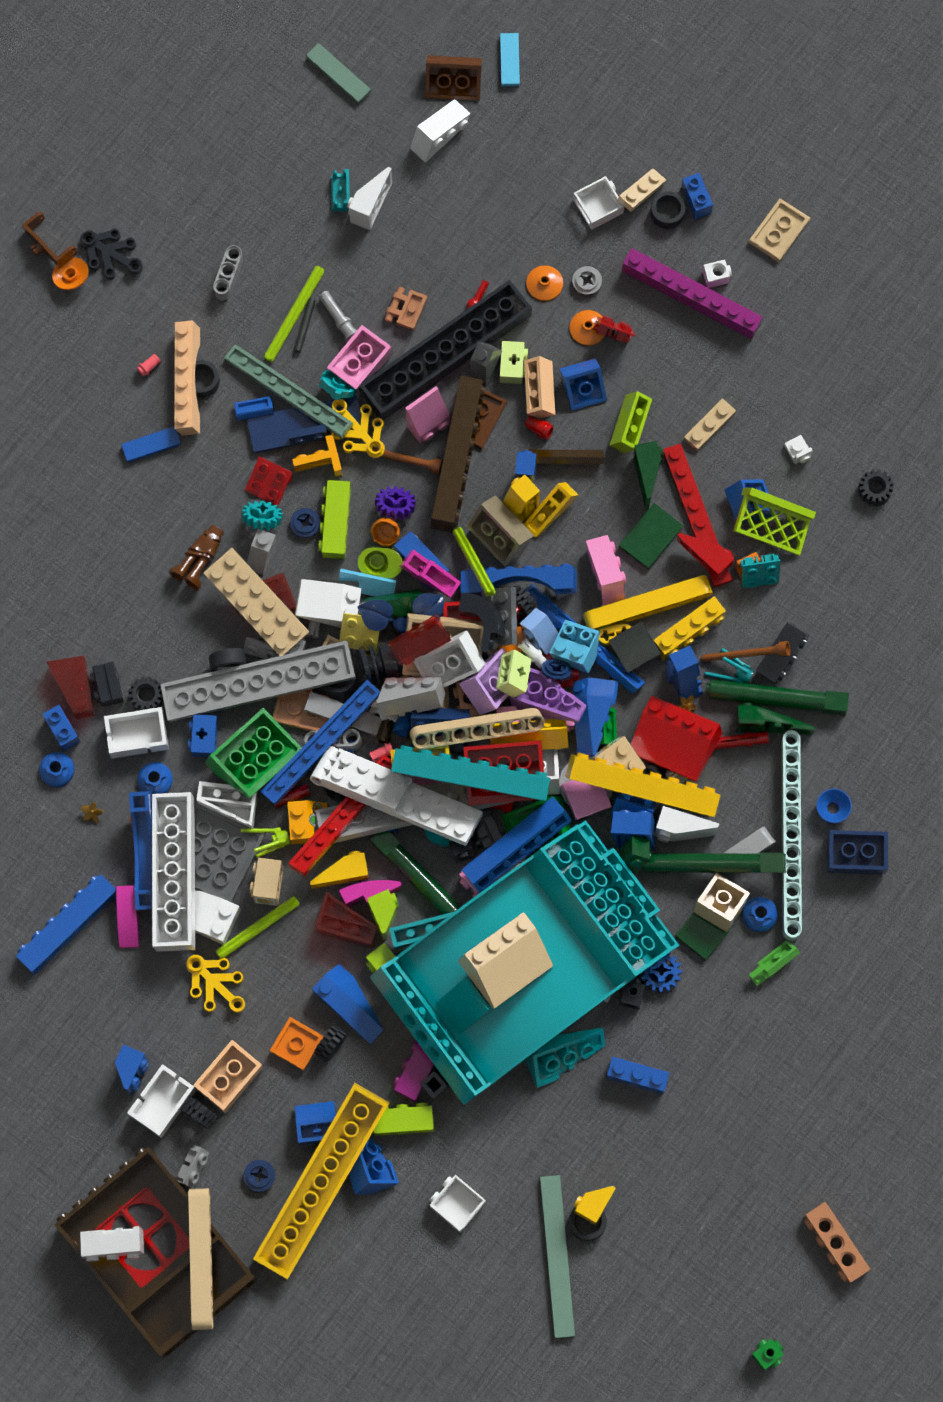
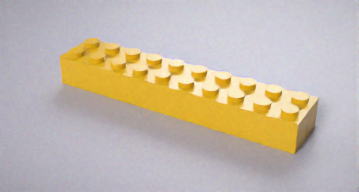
(321, 1180)

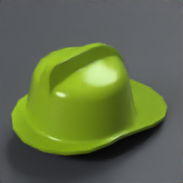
(380, 562)

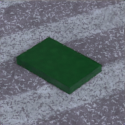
(651, 536)

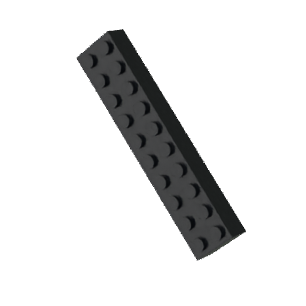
(445, 350)

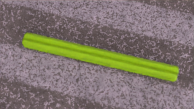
(294, 313)

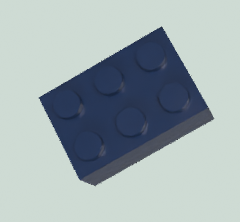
(441, 715)
(857, 852)

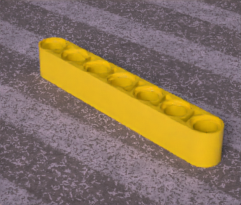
(648, 603)

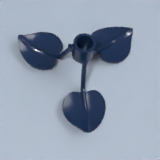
(377, 613)

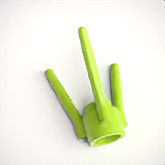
(279, 839)

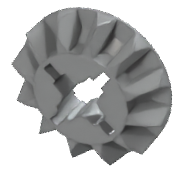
(585, 273)

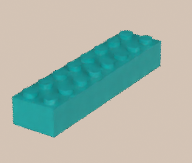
(470, 774)

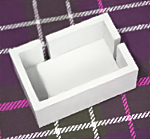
(136, 732)
(162, 1101)

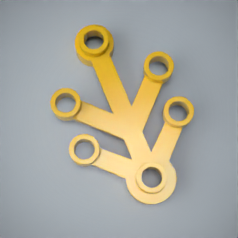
(360, 432)
(213, 981)

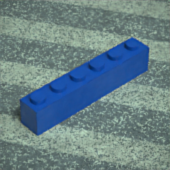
(516, 845)
(67, 924)

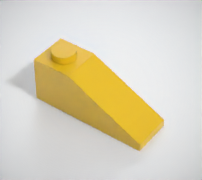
(551, 508)
(346, 870)

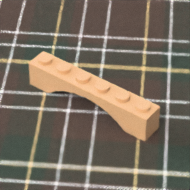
(186, 349)

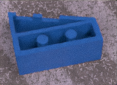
(683, 672)

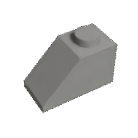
(261, 551)

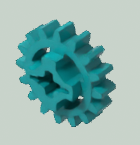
(261, 515)

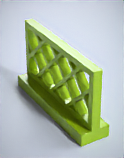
(782, 507)

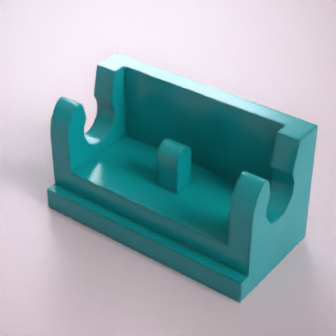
(340, 190)

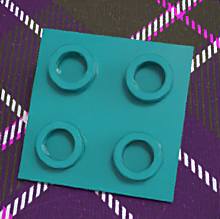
(760, 572)

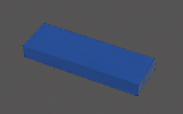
(151, 444)

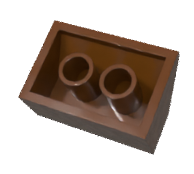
(453, 77)

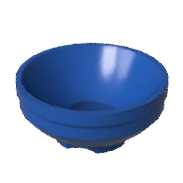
(61, 777)
(162, 785)
(837, 797)
(759, 924)

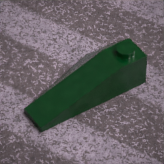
(757, 720)

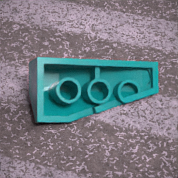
(562, 1054)

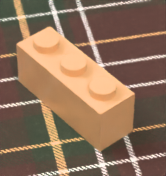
(539, 387)

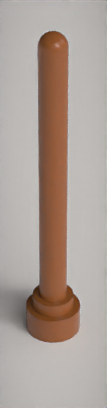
(432, 465)
(781, 649)

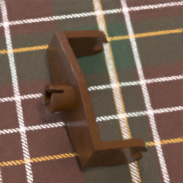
(40, 246)

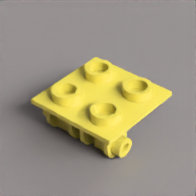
(357, 633)

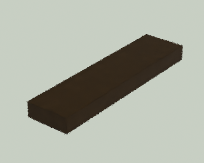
(553, 456)

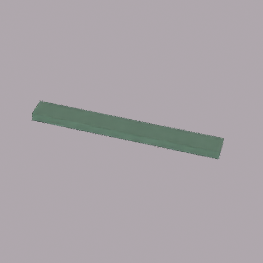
(288, 391)
(557, 1256)

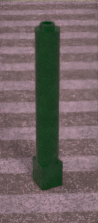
(829, 702)
(716, 863)
(414, 872)

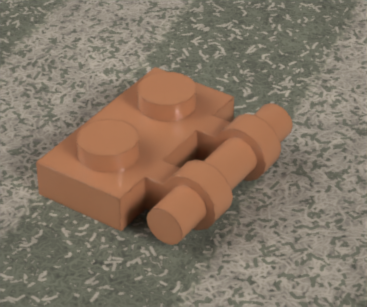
(411, 311)

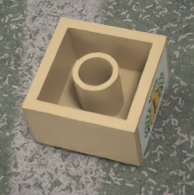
(620, 752)
(268, 881)
(721, 902)

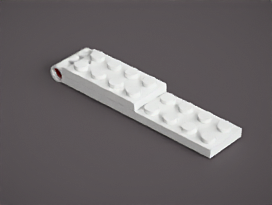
(395, 795)

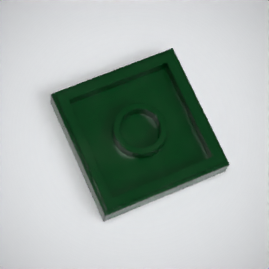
(701, 935)

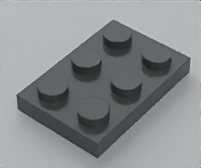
(505, 602)

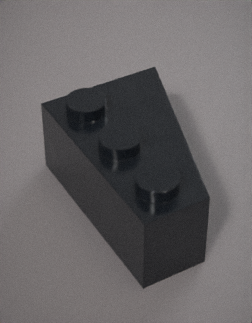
(774, 666)

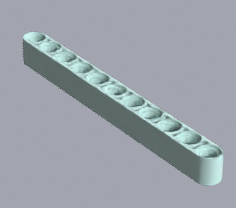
(795, 826)

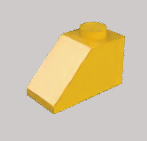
(593, 1203)

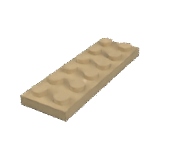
(256, 602)

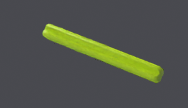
(474, 562)
(257, 927)

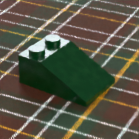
(647, 461)

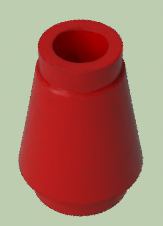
(540, 427)

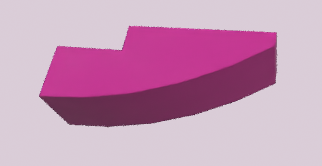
(430, 573)
(364, 890)
(127, 917)

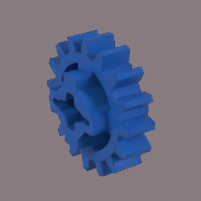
(669, 972)

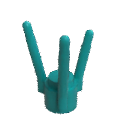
(743, 671)

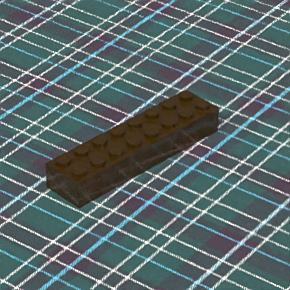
(456, 458)

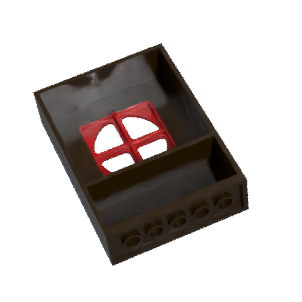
(157, 1298)

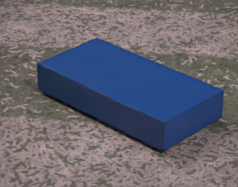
(253, 408)

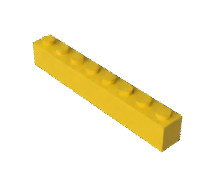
(642, 785)

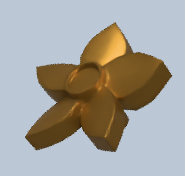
(687, 704)
(91, 812)

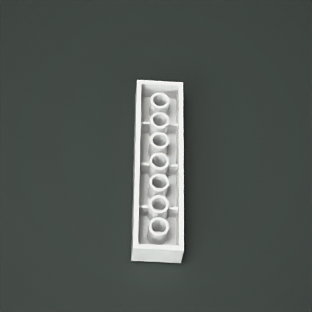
(173, 872)

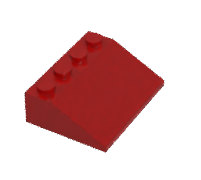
(675, 738)
(518, 754)

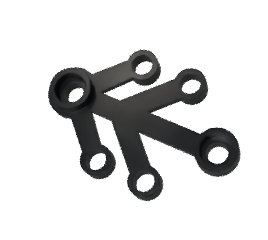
(109, 251)

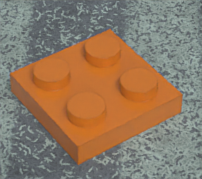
(296, 1043)

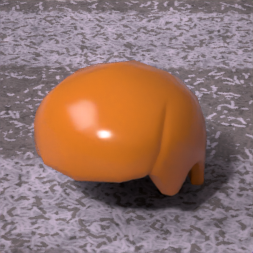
(385, 531)

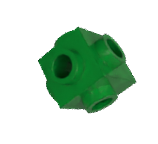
(761, 1357)

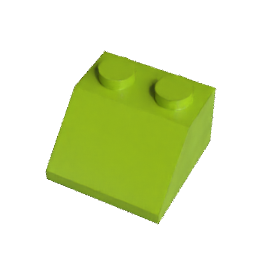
(384, 911)

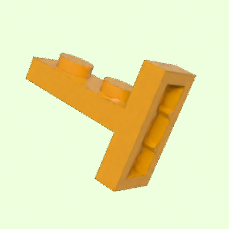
(320, 458)

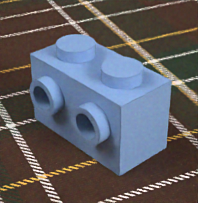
(539, 630)

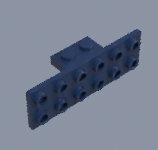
(292, 427)

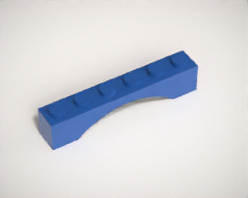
(559, 579)
(141, 821)

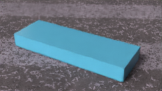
(509, 59)
(369, 584)

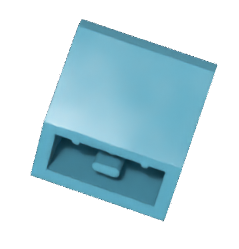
(576, 646)

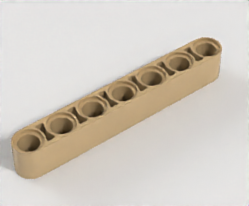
(468, 725)
(200, 1259)

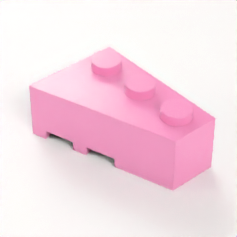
(606, 569)

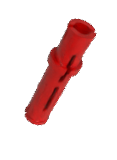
(742, 740)

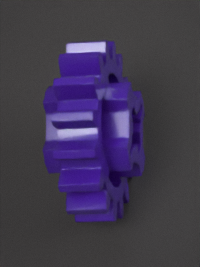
(395, 503)

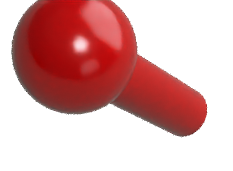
(479, 294)

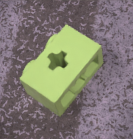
(516, 352)
(513, 673)

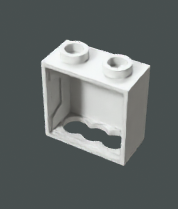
(598, 202)
(456, 1203)

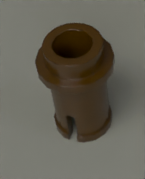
(385, 731)

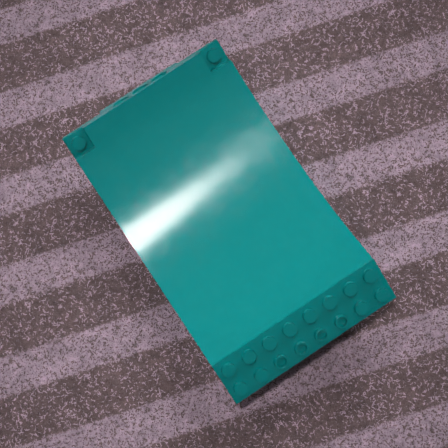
(593, 926)

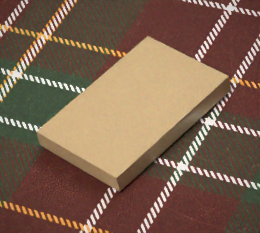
(779, 230)

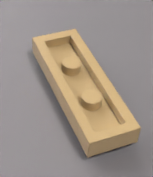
(641, 190)
(709, 424)

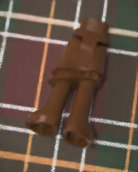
(203, 551)

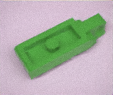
(773, 962)

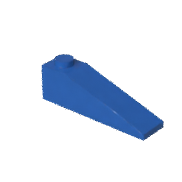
(598, 697)
(344, 997)
(372, 1171)

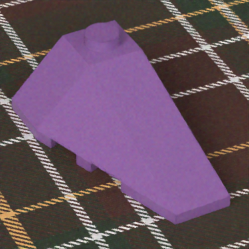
(549, 699)

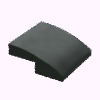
(634, 647)

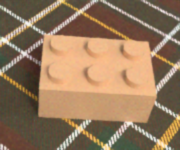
(228, 1076)

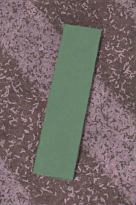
(338, 73)

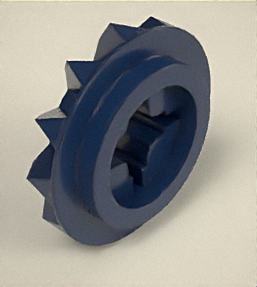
(301, 515)
(551, 668)
(254, 1167)

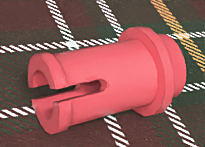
(148, 365)
(384, 750)

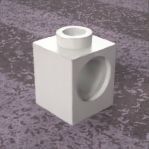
(712, 280)

